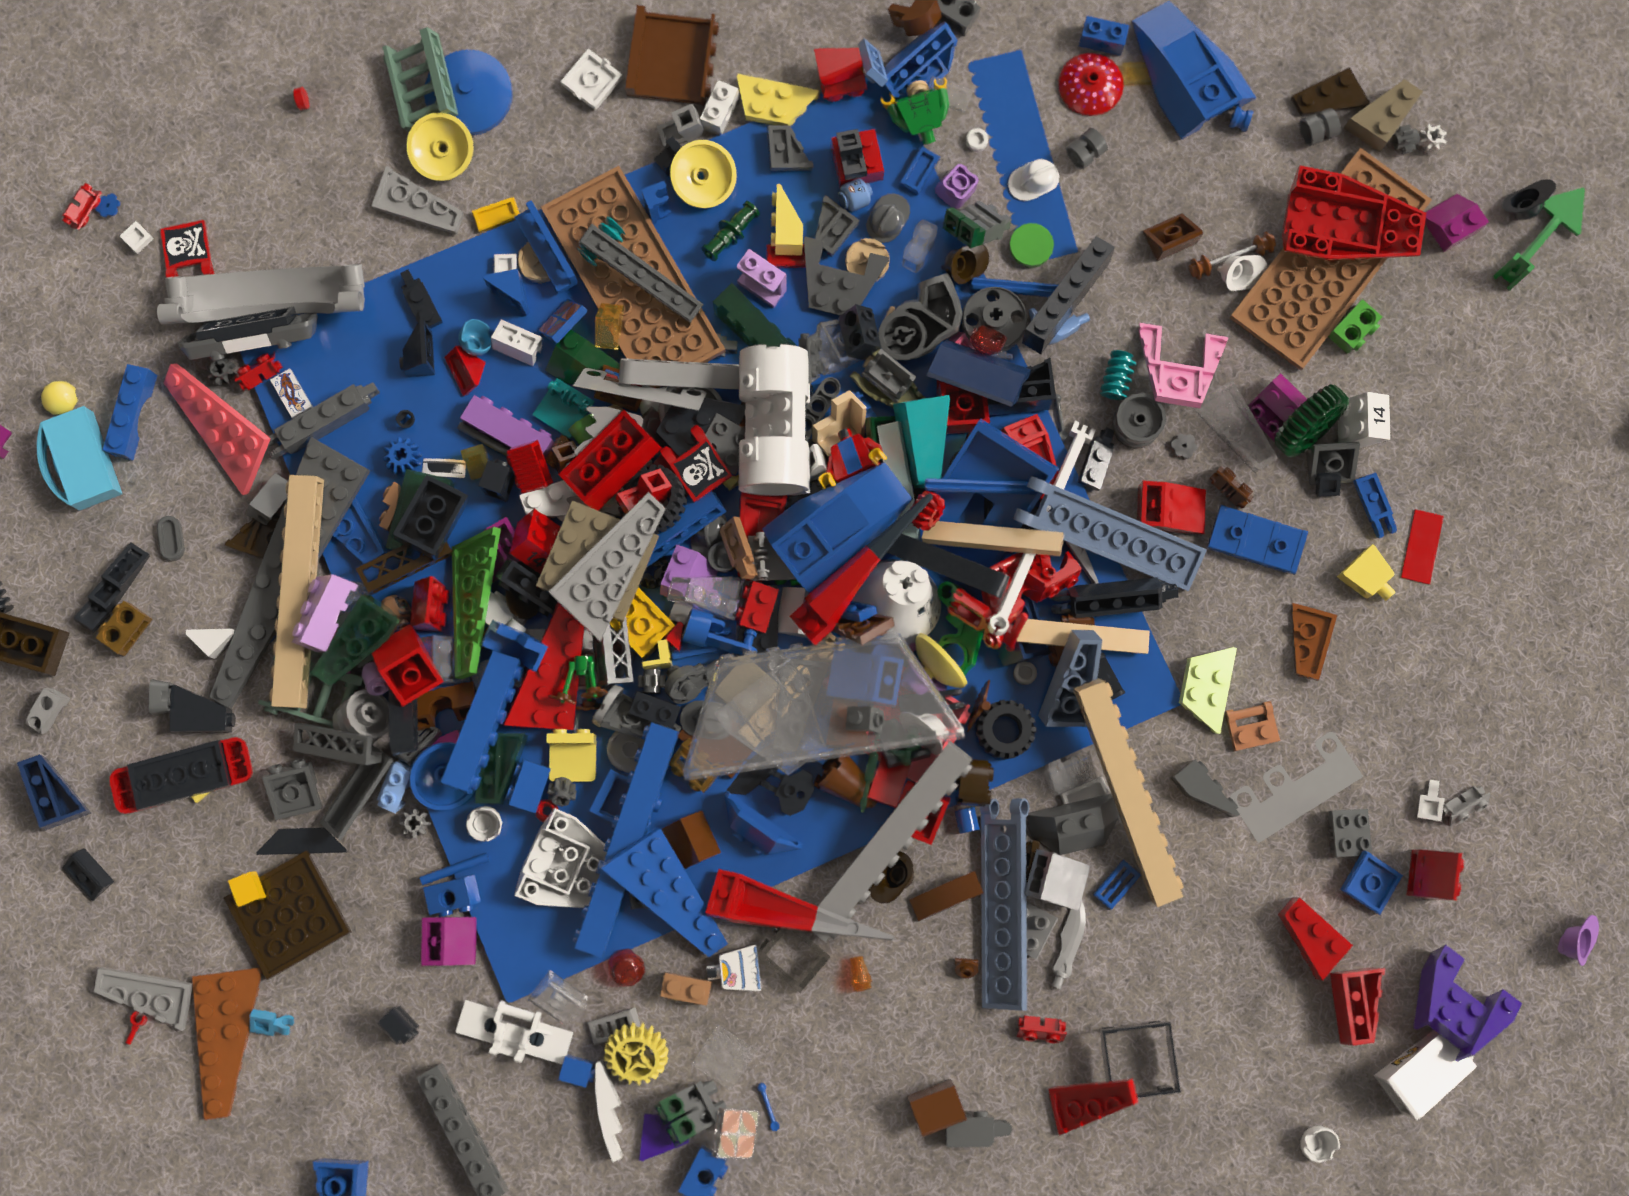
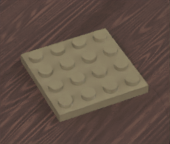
(577, 536)

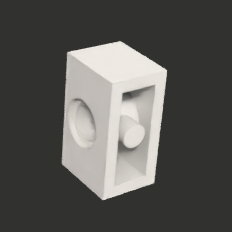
(719, 108)

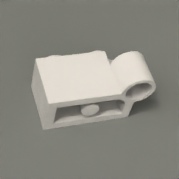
(499, 612)

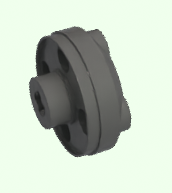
(982, 310)

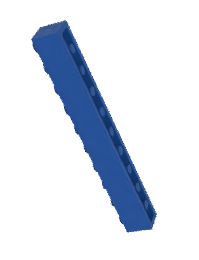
(628, 827)

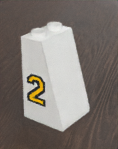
(1423, 1075)

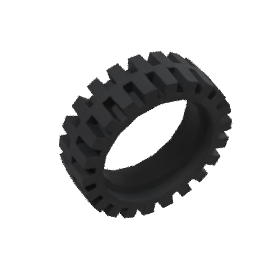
(676, 500)

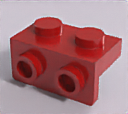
(757, 606)

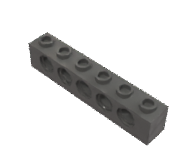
(462, 1132)

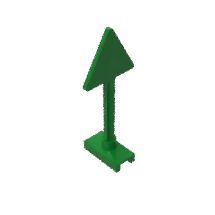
(1565, 210)

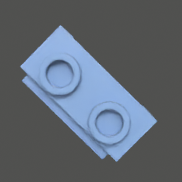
(394, 787)

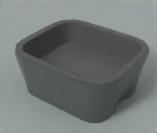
(159, 697)

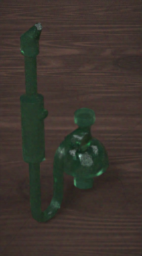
(871, 767)

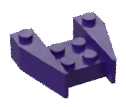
(1454, 1011)

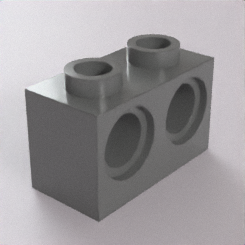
(952, 16)

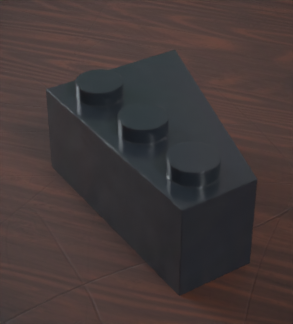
(1035, 395)

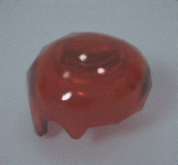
(987, 340)
(626, 967)

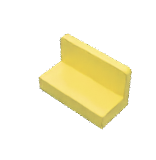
(665, 657)

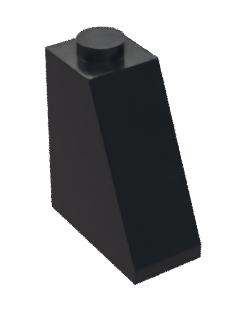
(197, 713)

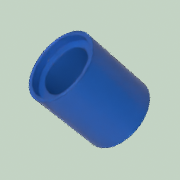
(967, 820)

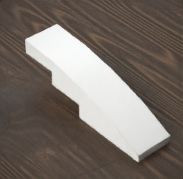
(607, 1100)

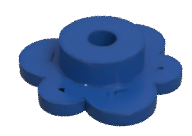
(108, 205)

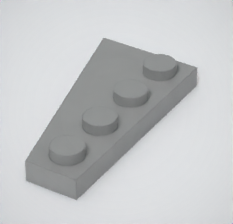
(407, 200)
(156, 996)

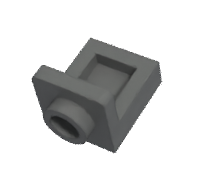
(864, 719)

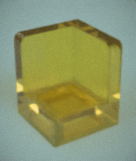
(476, 460)

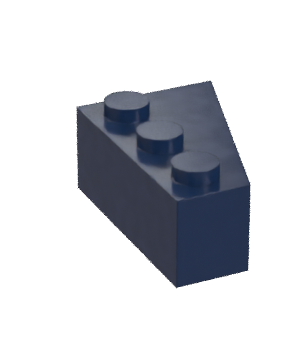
(49, 793)

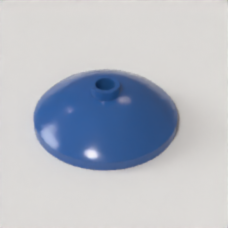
(426, 781)

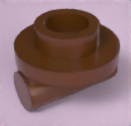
(966, 967)

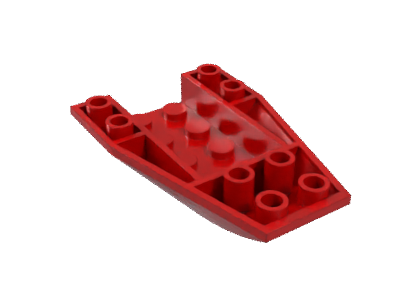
(1346, 219)

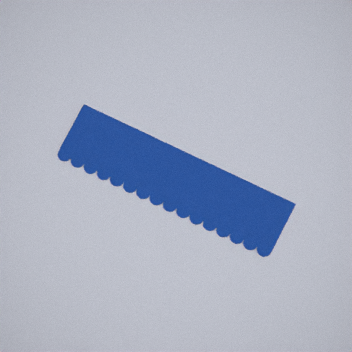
(1019, 139)

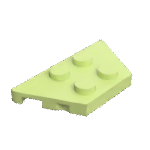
(1207, 686)

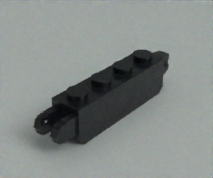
(1114, 597)

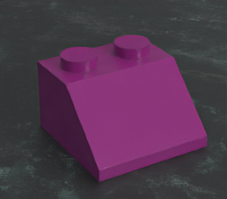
(1454, 221)

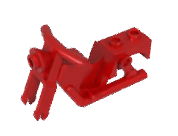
(1040, 583)

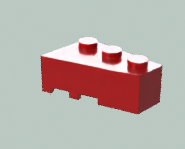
(1356, 1004)

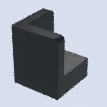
(665, 158)

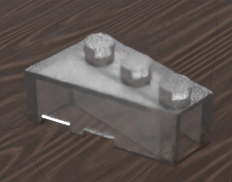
(708, 593)

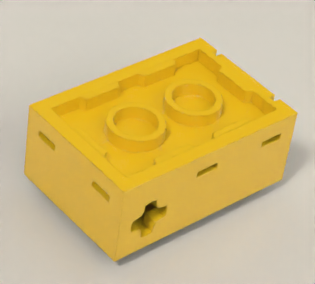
(645, 625)

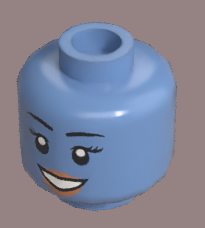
(855, 194)

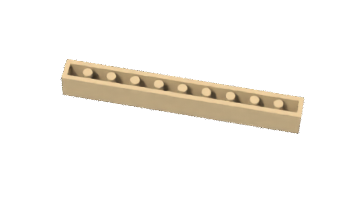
(299, 568)
(1128, 792)

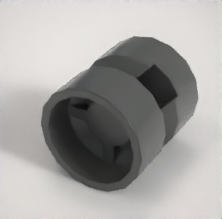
(1320, 127)
(1089, 146)

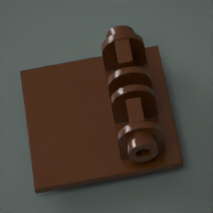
(1243, 490)

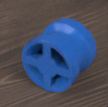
(1241, 119)

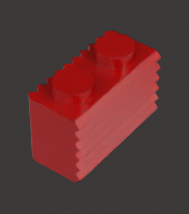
(529, 467)

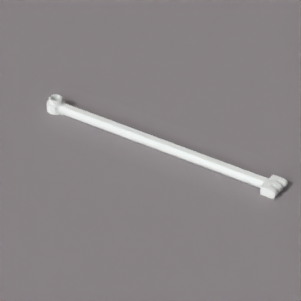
(1007, 604)

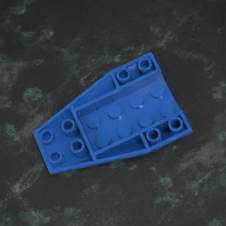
(1187, 70)
(836, 523)

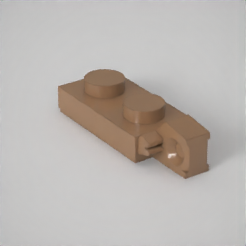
(738, 548)

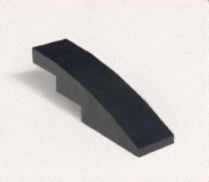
(112, 587)

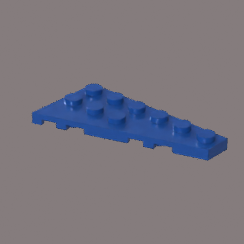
(660, 882)

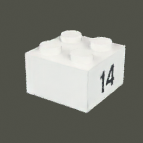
(1365, 420)

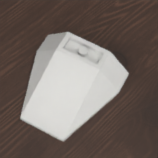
(561, 863)

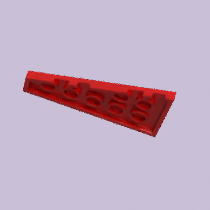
(532, 704)

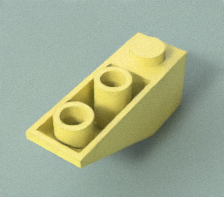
(789, 227)

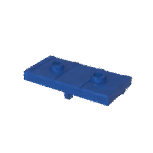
(1257, 540)

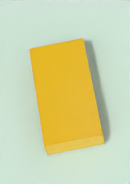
(495, 214)

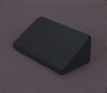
(87, 874)

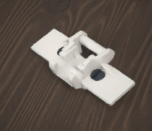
(510, 1039)

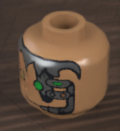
(400, 608)

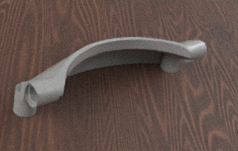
(250, 292)

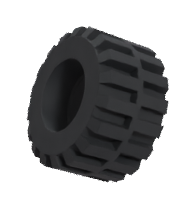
(1019, 715)

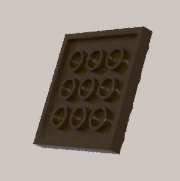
(292, 919)

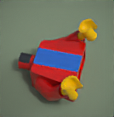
(850, 457)

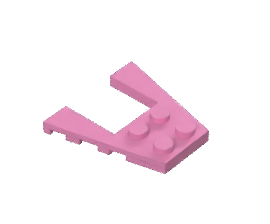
(1179, 382)

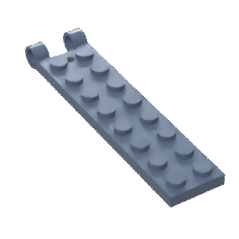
(1114, 535)
(1004, 907)

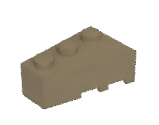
(1383, 116)

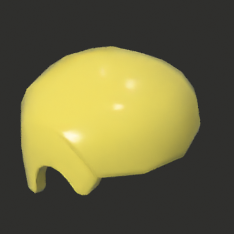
(59, 397)

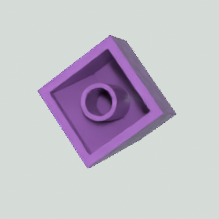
(685, 563)

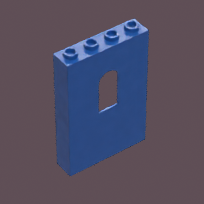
(997, 457)

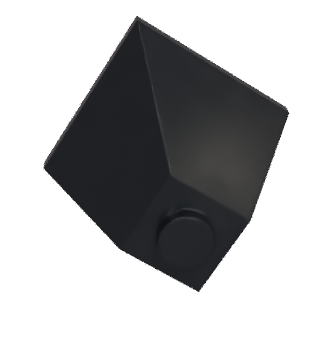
(419, 352)

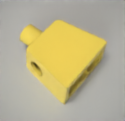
(1369, 574)

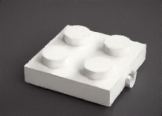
(592, 79)

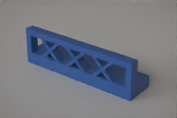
(546, 248)

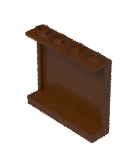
(671, 57)

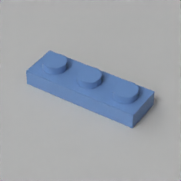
(872, 63)

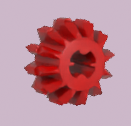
(931, 513)

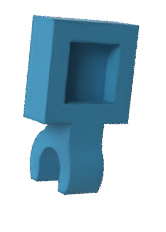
(267, 1023)

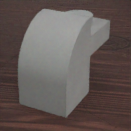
(684, 126)

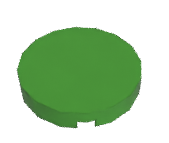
(1031, 245)

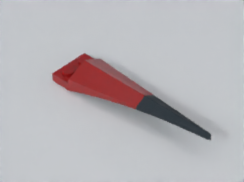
(830, 599)

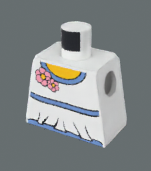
(737, 969)

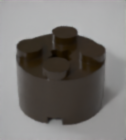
(974, 786)

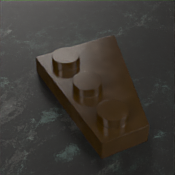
(1335, 92)

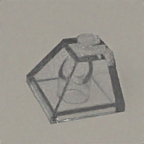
(833, 348)

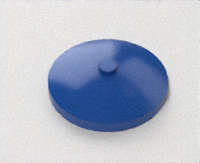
(479, 89)

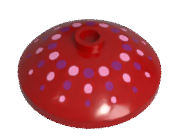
(1090, 96)

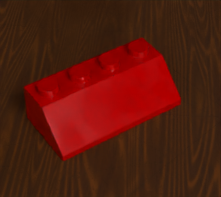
(609, 461)

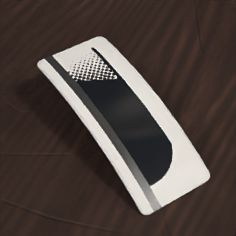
(444, 467)

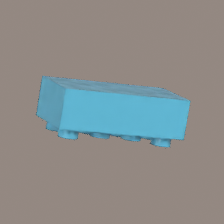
(77, 458)

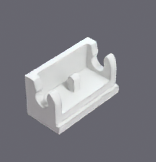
(516, 342)

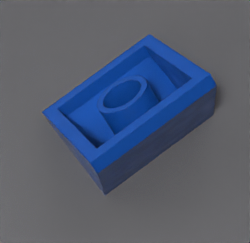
(509, 287)

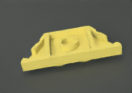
(773, 101)

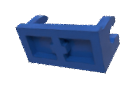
(653, 198)

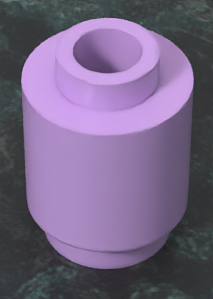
(373, 680)

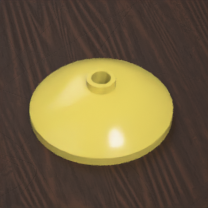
(425, 143)
(716, 166)
(938, 663)

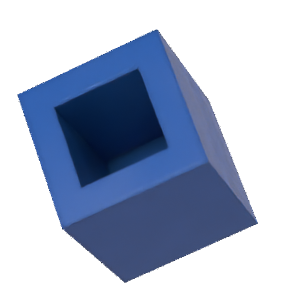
(577, 1071)

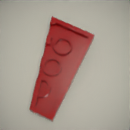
(1089, 1102)

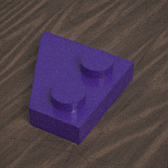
(655, 1137)

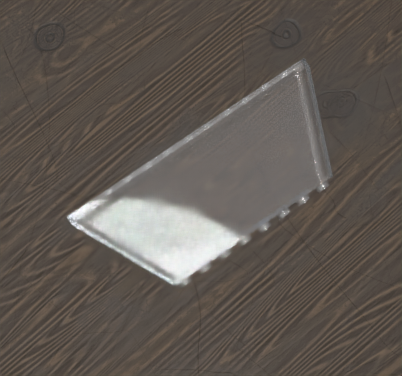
(795, 703)

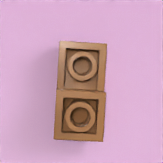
(390, 499)

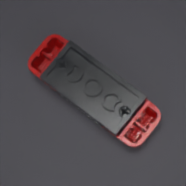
(180, 775)

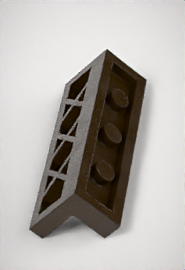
(401, 572)

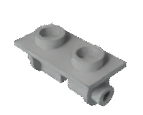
(1474, 801)

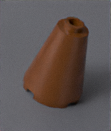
(843, 780)

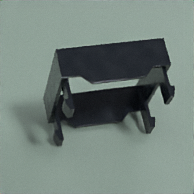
(1162, 1089)

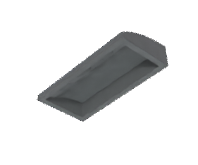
(354, 795)

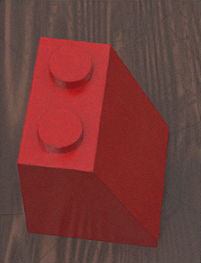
(406, 665)

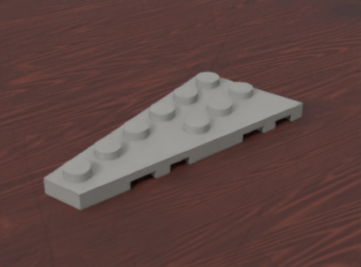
(602, 576)

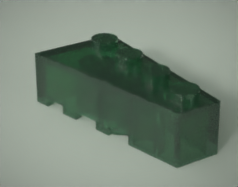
(747, 320)

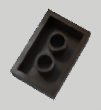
(31, 644)

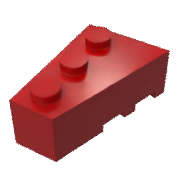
(1314, 936)

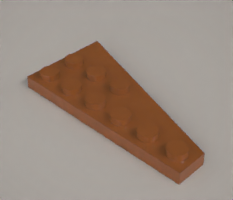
(223, 1028)

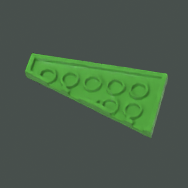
(472, 580)

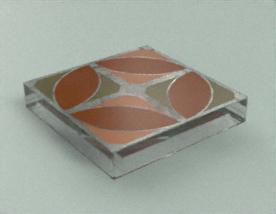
(735, 1133)

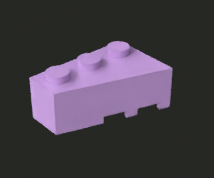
(321, 612)

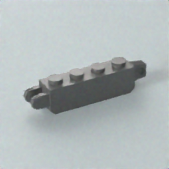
(322, 419)

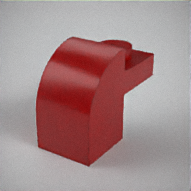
(652, 482)

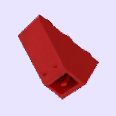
(1172, 507)
(428, 605)
(1435, 875)

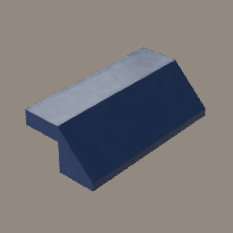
(978, 372)

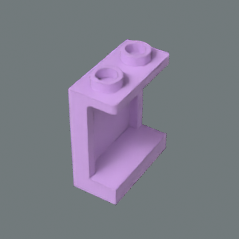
(762, 278)

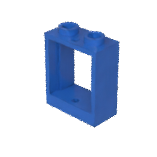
(605, 791)

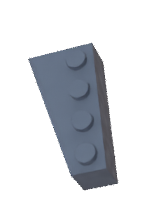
(1076, 667)

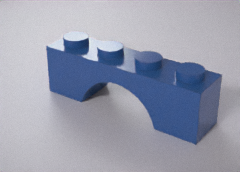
(123, 429)

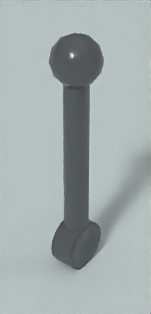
(1063, 434)

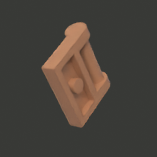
(1255, 733)

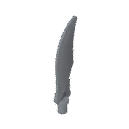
(1070, 941)

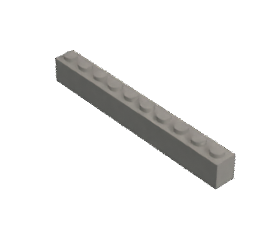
(896, 833)

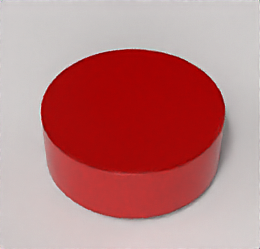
(301, 98)

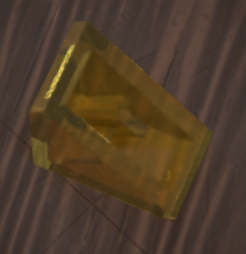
(608, 325)

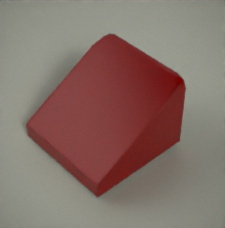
(675, 636)

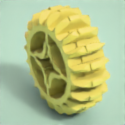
(628, 1043)

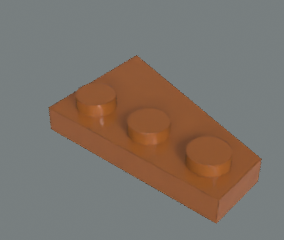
(1311, 639)

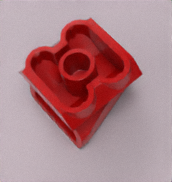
(840, 72)

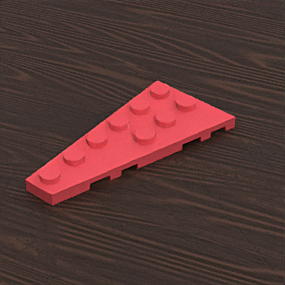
(228, 434)

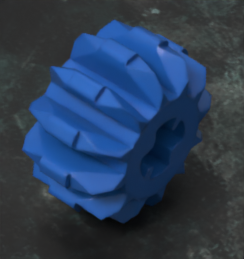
(400, 449)

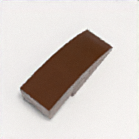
(946, 896)

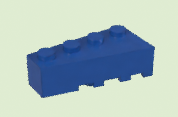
(341, 1177)

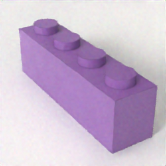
(502, 426)

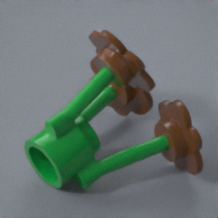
(583, 666)

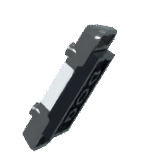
(248, 332)

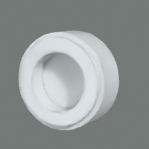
(976, 140)

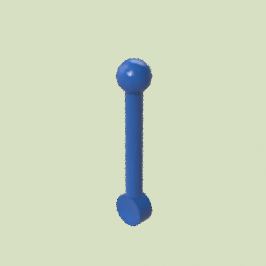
(761, 1087)

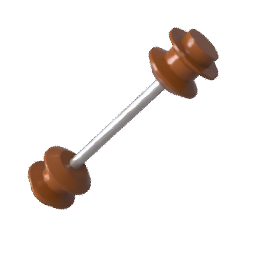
(1267, 242)

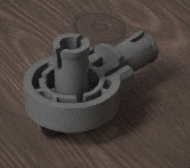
(688, 689)

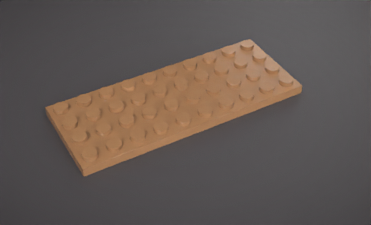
(1307, 296)
(647, 326)

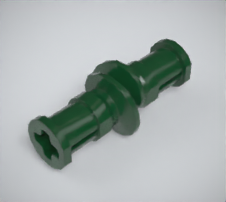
(730, 230)

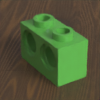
(1354, 326)

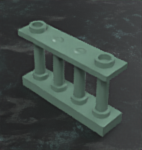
(439, 84)
(352, 683)

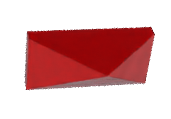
(465, 369)

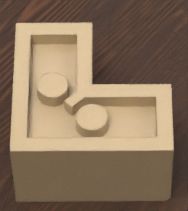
(846, 412)

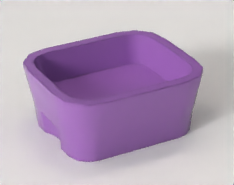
(957, 186)

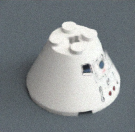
(904, 593)

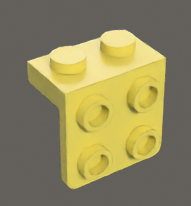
(572, 755)

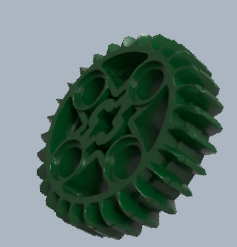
(1311, 420)

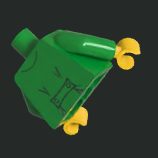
(920, 111)

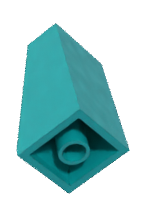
(924, 435)

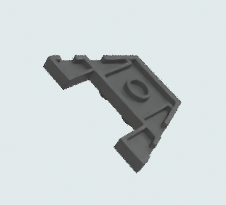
(837, 289)

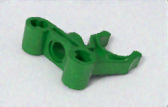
(967, 637)

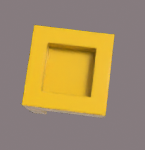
(247, 888)

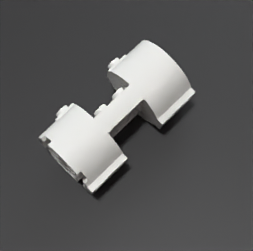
(775, 390)

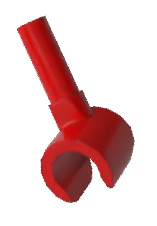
(135, 1026)

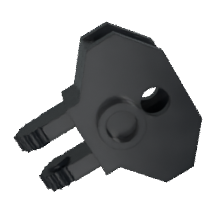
(788, 789)

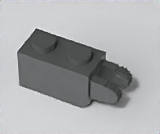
(976, 1131)

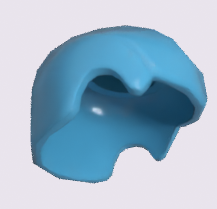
(475, 337)

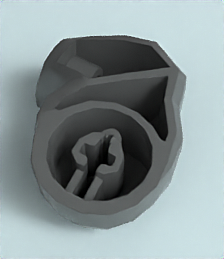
(924, 322)

